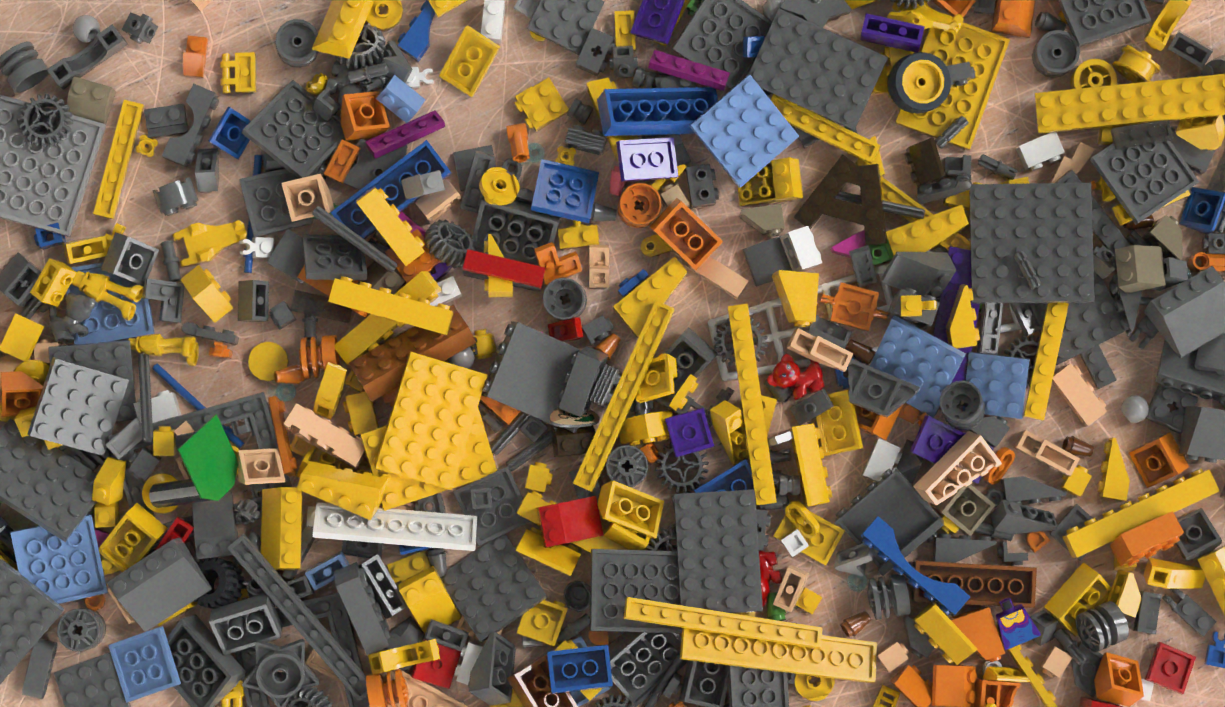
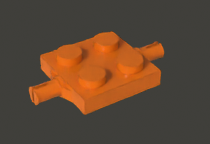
(424, 262)
(854, 306)

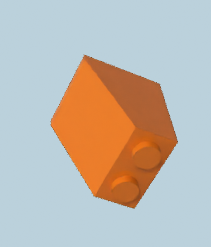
(1013, 17)
(981, 631)

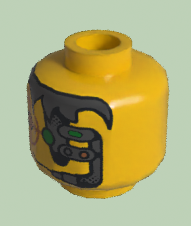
(484, 345)

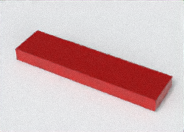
(504, 268)

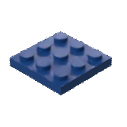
(565, 191)

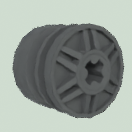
(23, 67)
(562, 287)
(962, 394)
(635, 458)
(888, 596)
(1102, 627)
(92, 632)

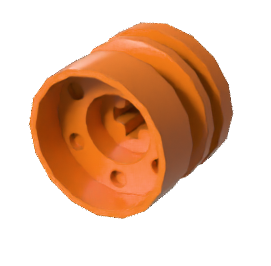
(640, 194)
(317, 356)
(387, 692)

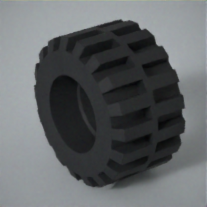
(229, 582)

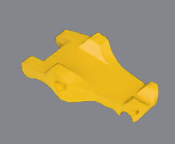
(925, 17)
(207, 241)

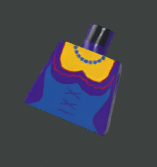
(1015, 624)

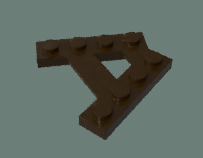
(824, 200)

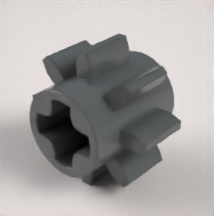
(641, 408)
(246, 511)

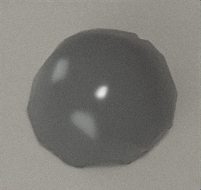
(577, 595)

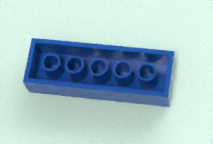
(653, 110)
(418, 161)

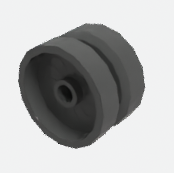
(303, 33)
(1063, 45)

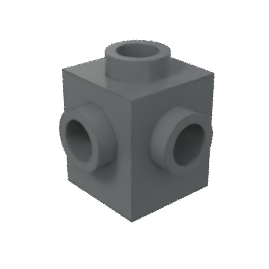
(143, 30)
(623, 61)

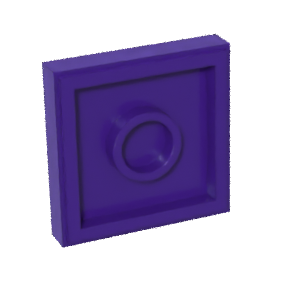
(689, 432)

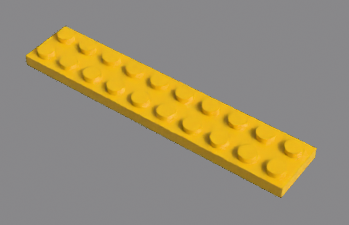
(1130, 103)
(835, 659)

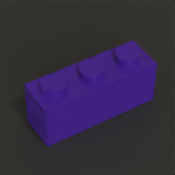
(892, 33)

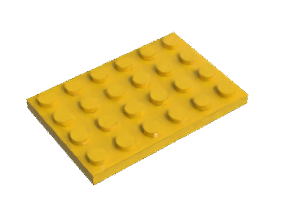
(985, 54)
(430, 420)
(400, 490)

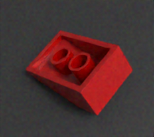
(570, 521)

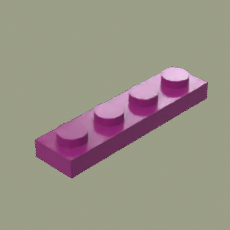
(689, 70)
(405, 134)

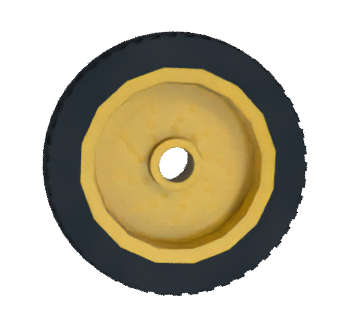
(904, 84)

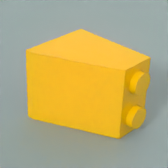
(798, 295)

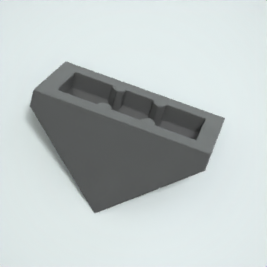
(909, 462)

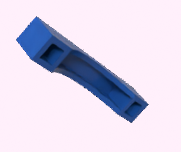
(416, 40)
(946, 595)

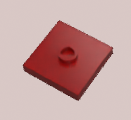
(1170, 668)
(439, 671)

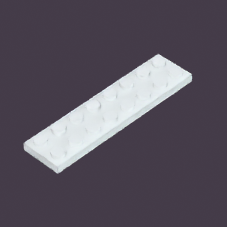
(397, 527)

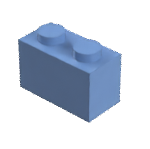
(400, 99)
(323, 572)

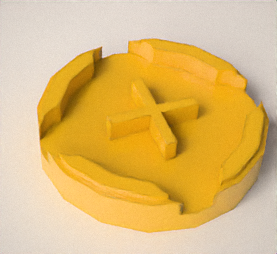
(266, 359)

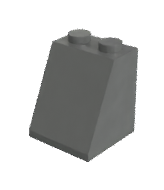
(1203, 434)

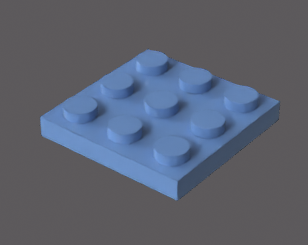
(1000, 382)
(144, 664)

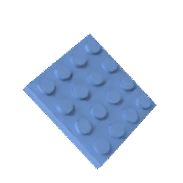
(744, 131)
(106, 320)
(918, 359)
(58, 567)

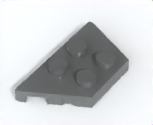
(877, 389)

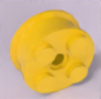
(1136, 65)
(1093, 69)

